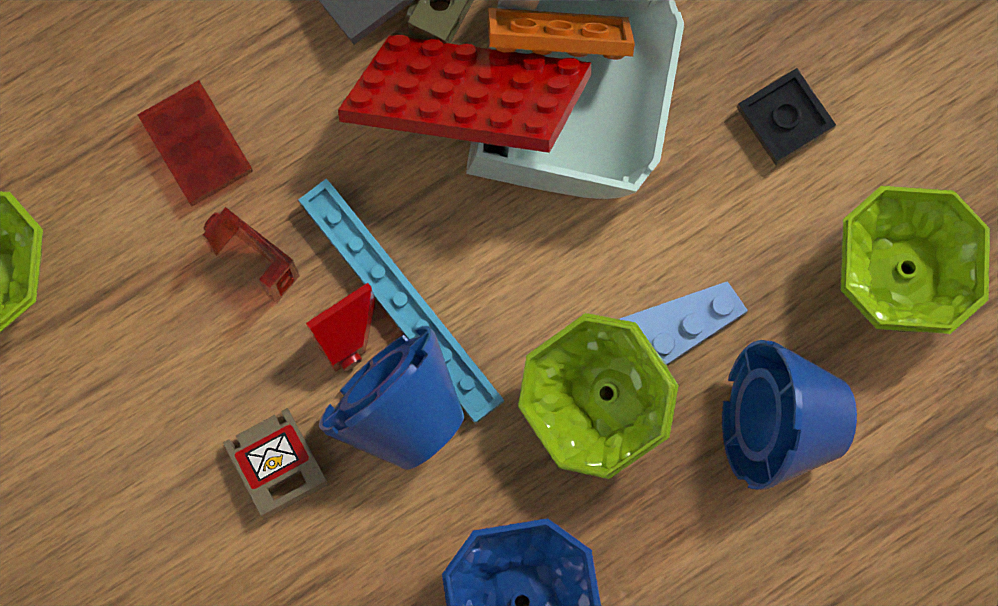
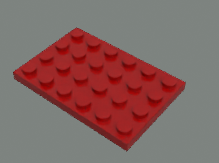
(467, 93)

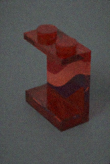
(281, 272)

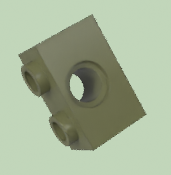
(431, 24)

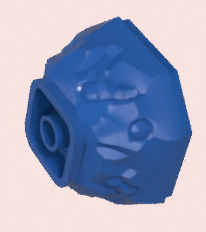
(522, 560)

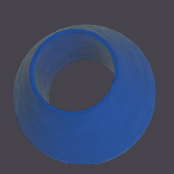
(398, 403)
(784, 416)

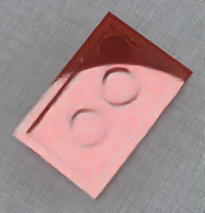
(195, 143)

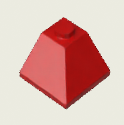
(345, 329)

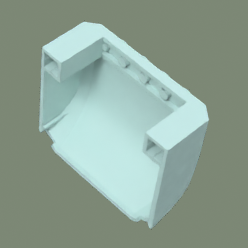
(619, 118)

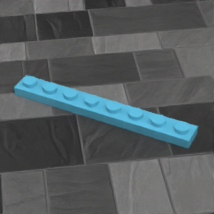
(397, 294)

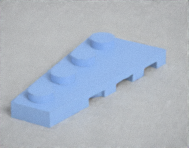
(689, 320)

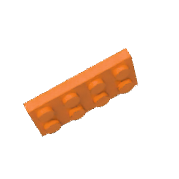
(560, 32)

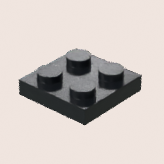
(786, 116)

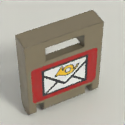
(271, 456)

